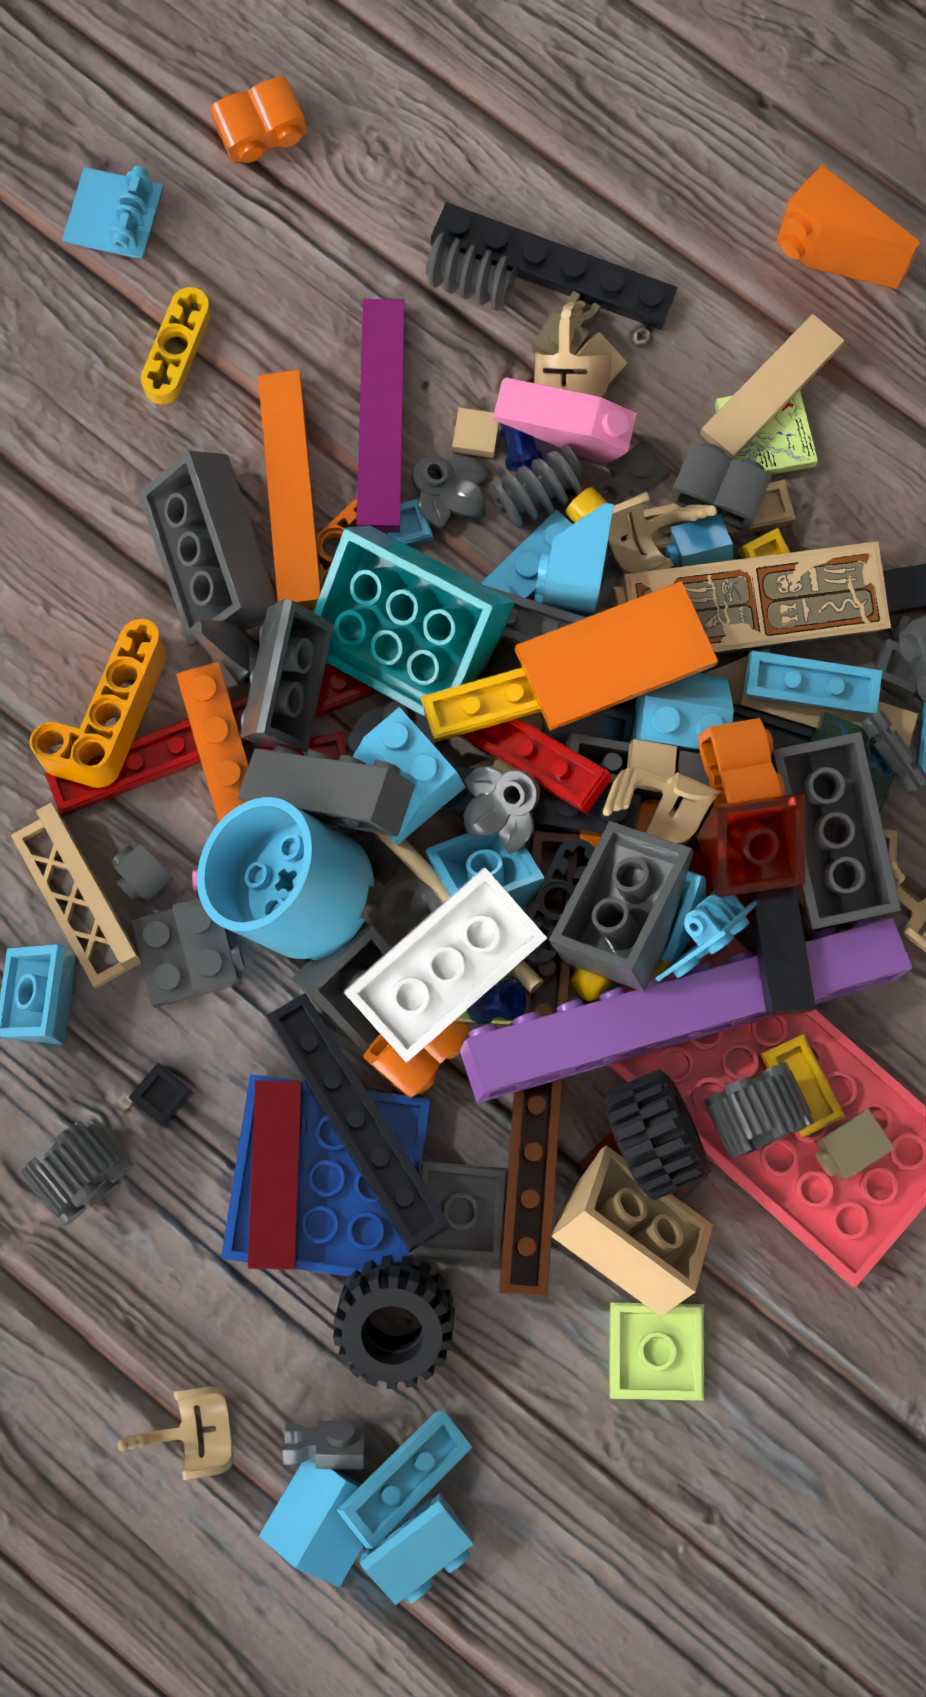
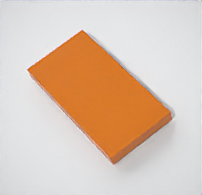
(616, 655)

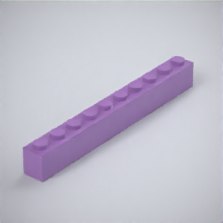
(670, 1011)

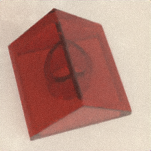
(755, 845)

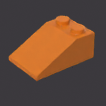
(844, 233)

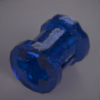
(520, 448)
(502, 1000)

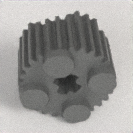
(759, 1110)
(76, 1168)

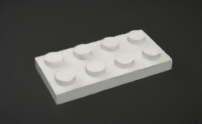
(445, 964)

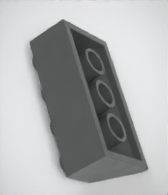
(207, 543)
(844, 836)

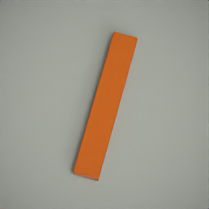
(290, 488)

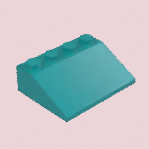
(406, 618)

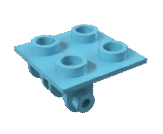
(113, 211)
(711, 927)

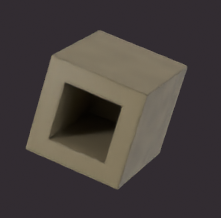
(852, 1146)

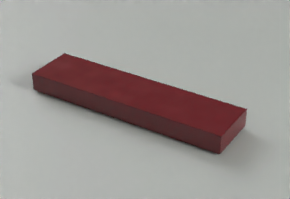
(275, 1175)

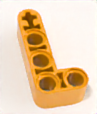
(136, 656)

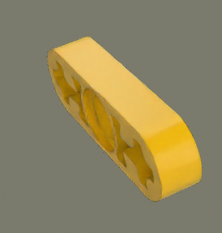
(173, 327)

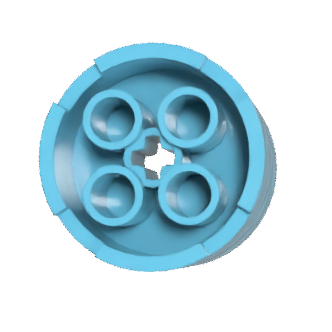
(284, 879)

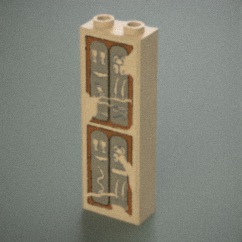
(777, 596)

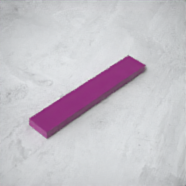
(381, 414)

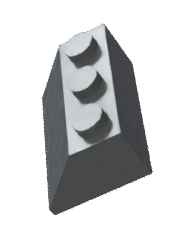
(286, 677)

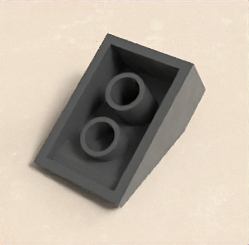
(623, 906)
(329, 977)

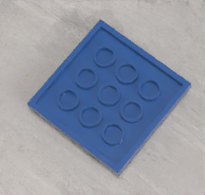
(337, 1212)

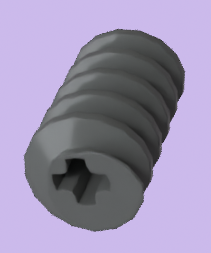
(470, 273)
(538, 486)

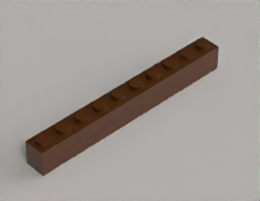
(536, 1115)

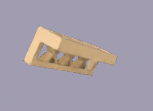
(89, 887)

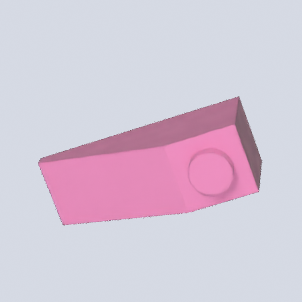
(565, 417)

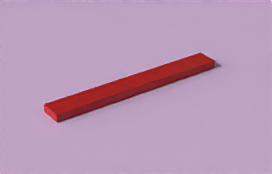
(175, 748)

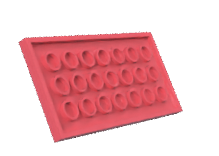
(840, 1221)

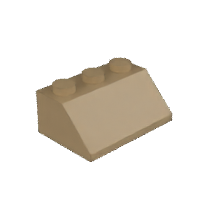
(635, 1242)

